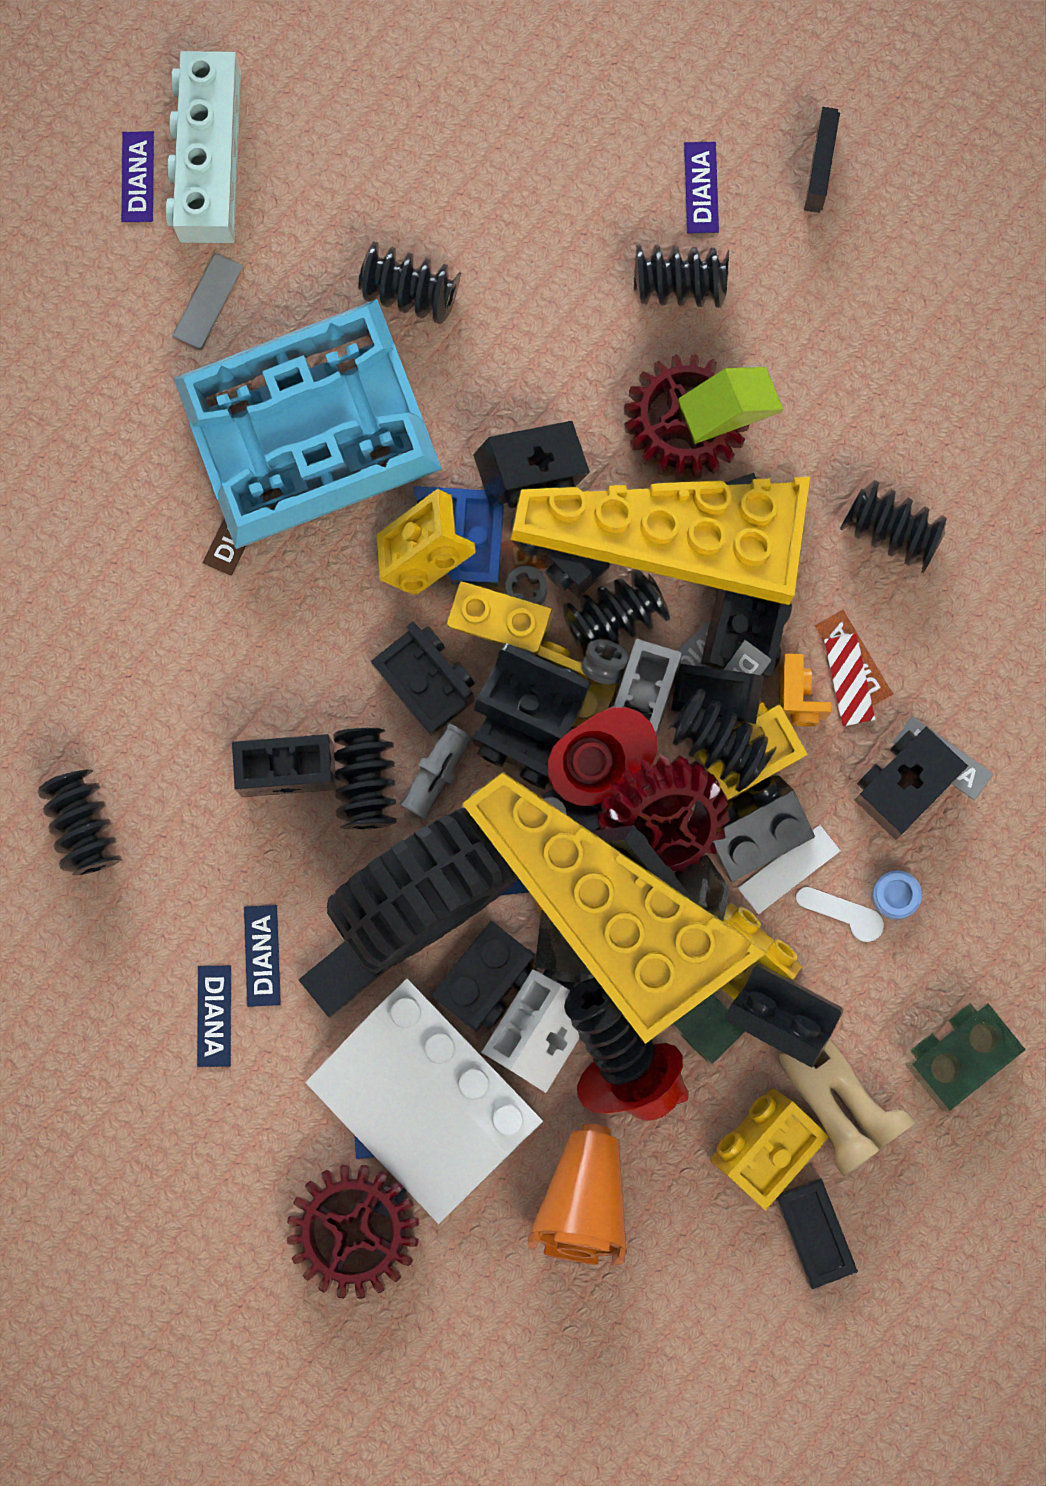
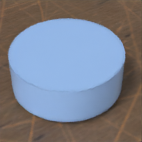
(896, 895)

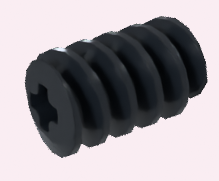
(681, 276)
(407, 284)
(895, 524)
(615, 610)
(721, 740)
(363, 778)
(77, 823)
(607, 1034)

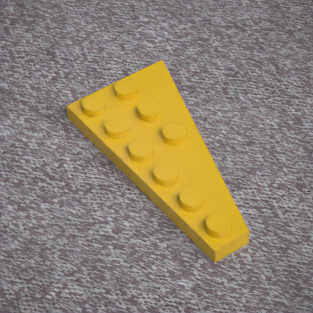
(689, 531)
(628, 927)

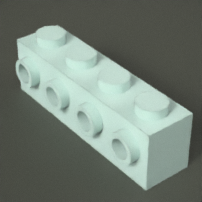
(205, 147)

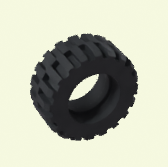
(419, 891)

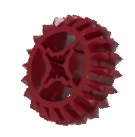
(671, 382)
(663, 801)
(316, 1211)

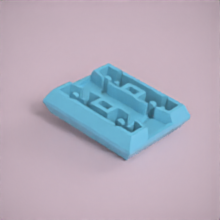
(308, 425)

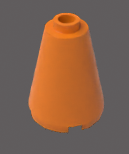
(584, 1201)

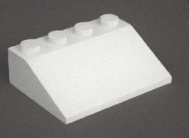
(423, 1101)

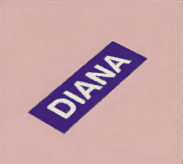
(137, 176)
(701, 187)

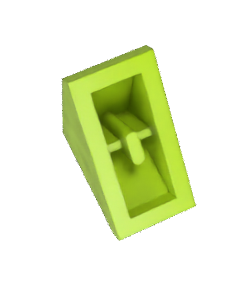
(729, 402)

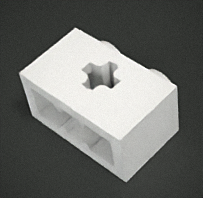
(534, 1032)

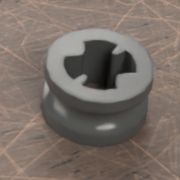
(534, 576)
(604, 662)

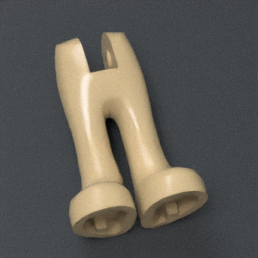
(836, 1074)

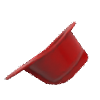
(599, 752)
(645, 1098)

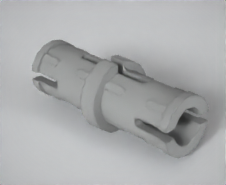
(436, 771)

